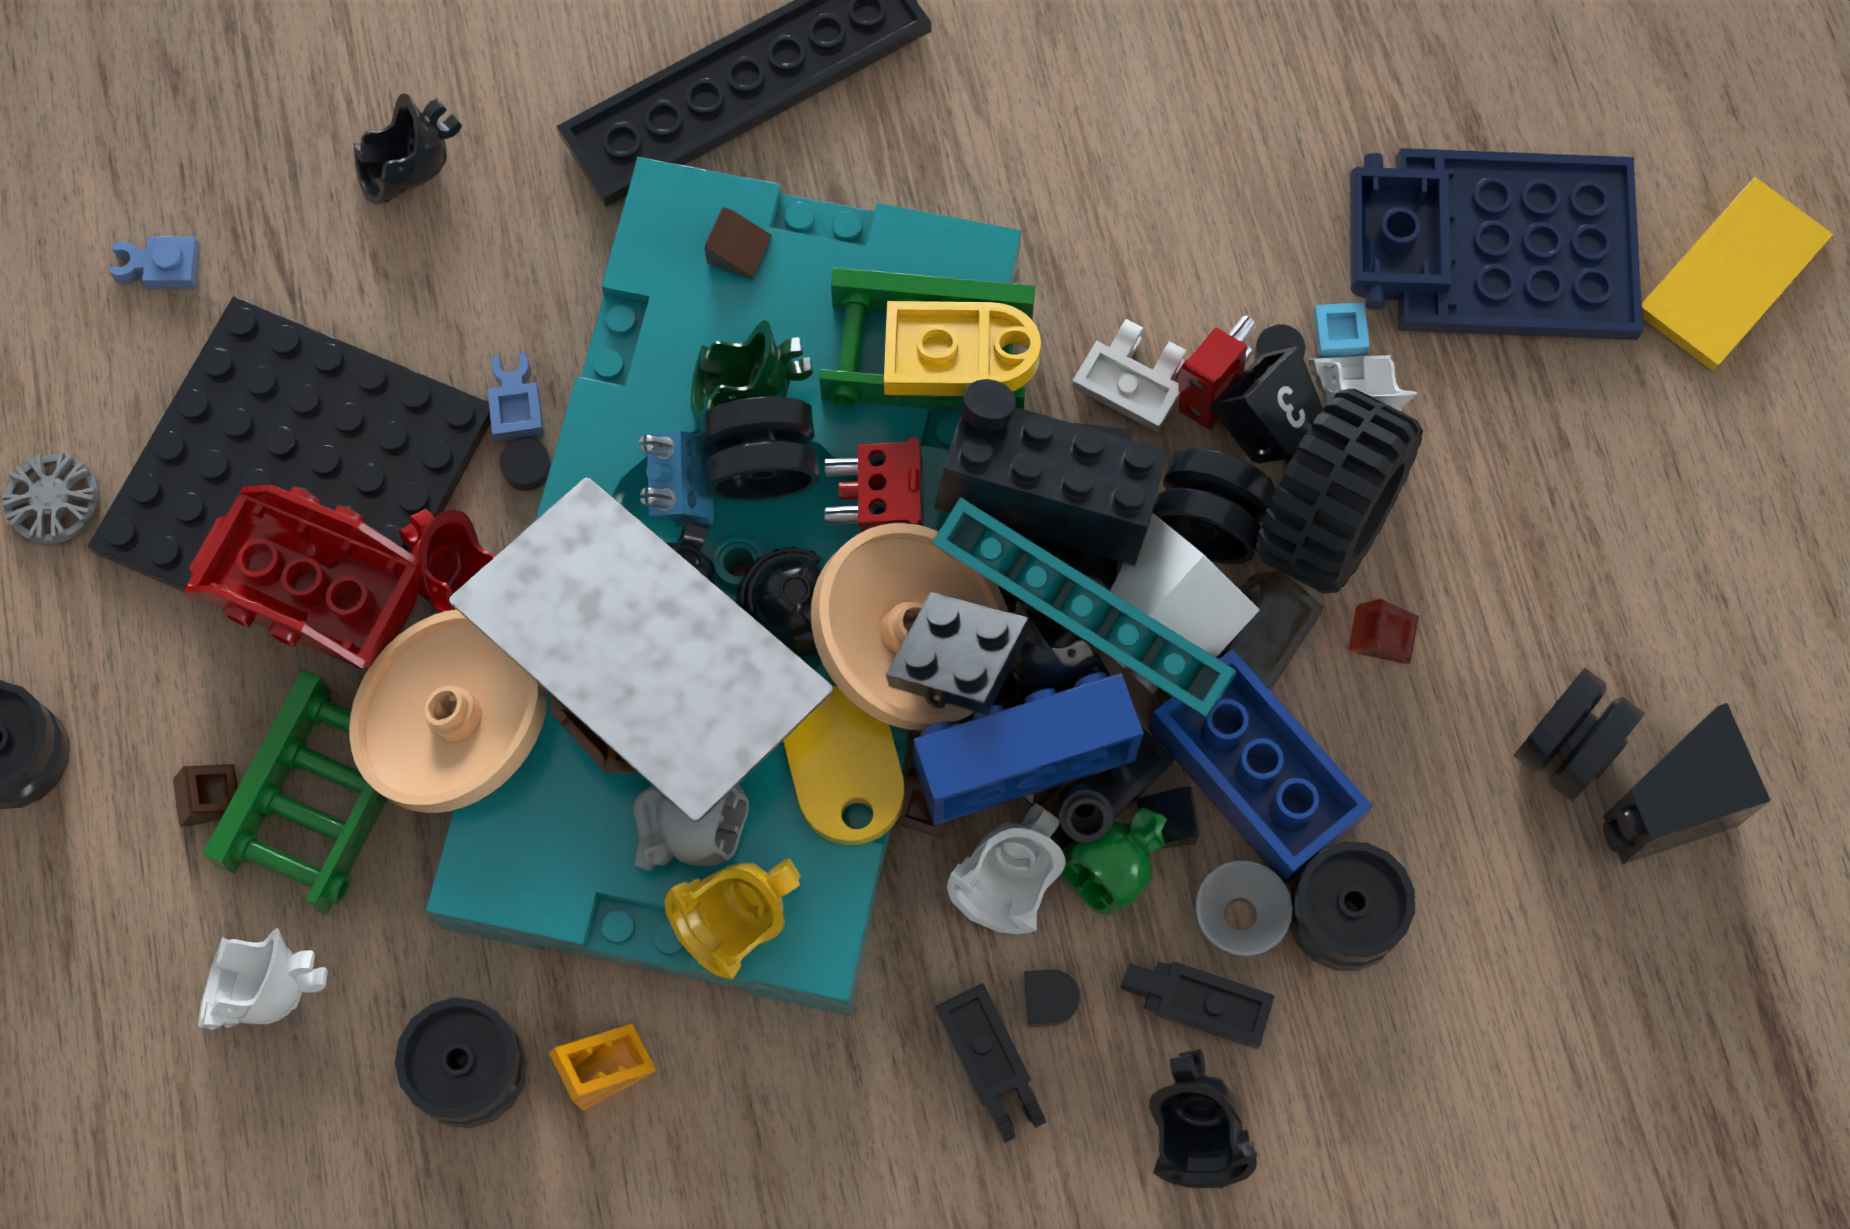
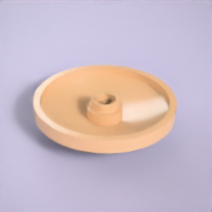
(868, 606)
(443, 716)

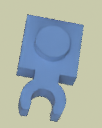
(163, 264)
(515, 405)

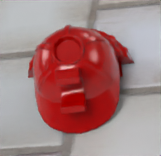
(447, 554)

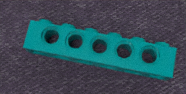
(1084, 607)

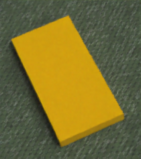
(1734, 274)

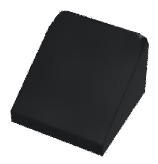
(1179, 810)

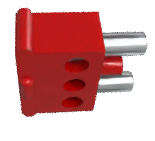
(1212, 370)
(898, 476)

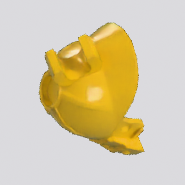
(730, 913)

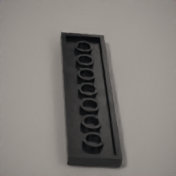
(735, 85)

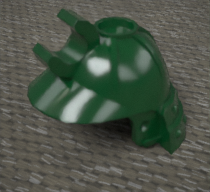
(746, 369)

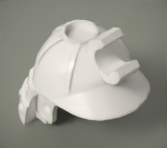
(1365, 373)
(1009, 874)
(257, 982)

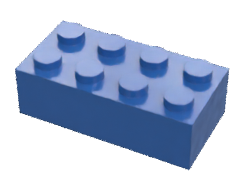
(1027, 747)
(1262, 772)

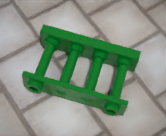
(866, 291)
(262, 795)

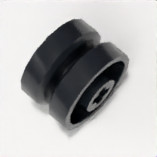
(759, 449)
(1215, 503)
(1585, 740)
(31, 748)
(1369, 881)
(430, 1054)

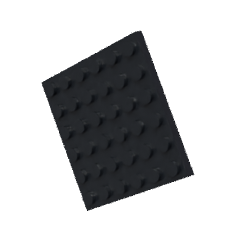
(288, 413)

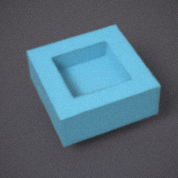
(1341, 330)

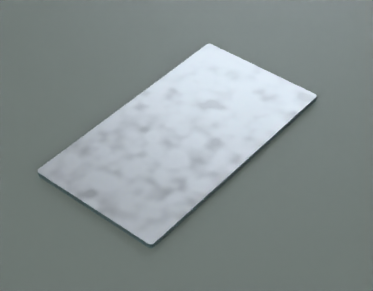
(642, 648)

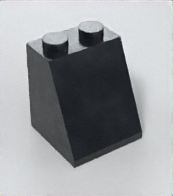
(1689, 794)

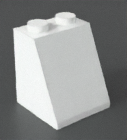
(1183, 592)

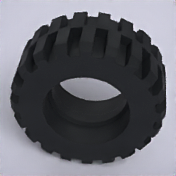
(1338, 490)

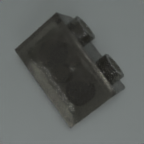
(1279, 626)

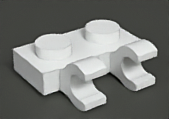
(1128, 385)

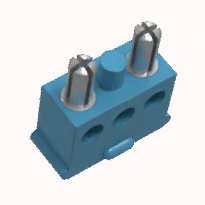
(677, 478)

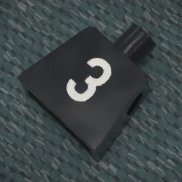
(1270, 406)

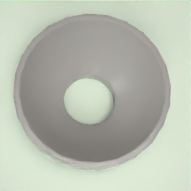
(1257, 887)

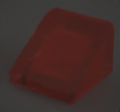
(1383, 631)

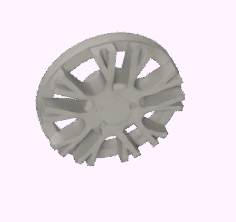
(51, 498)

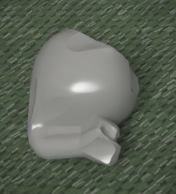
(670, 833)

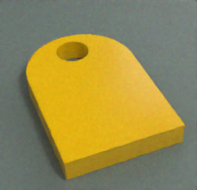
(952, 344)
(844, 760)

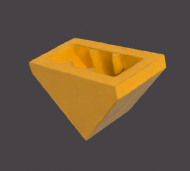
(602, 1065)

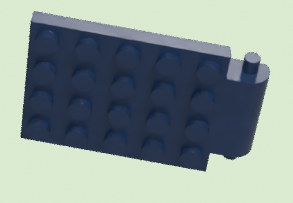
(1498, 242)

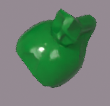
(1118, 865)

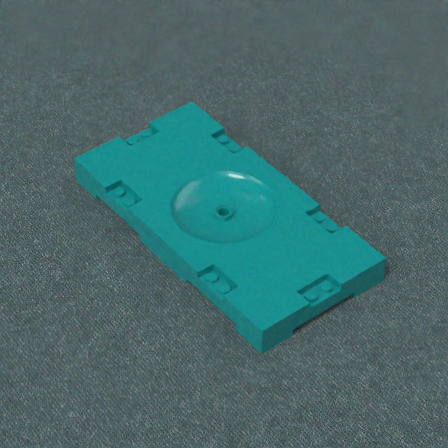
(559, 839)

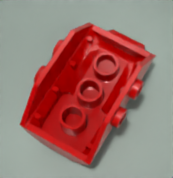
(306, 574)

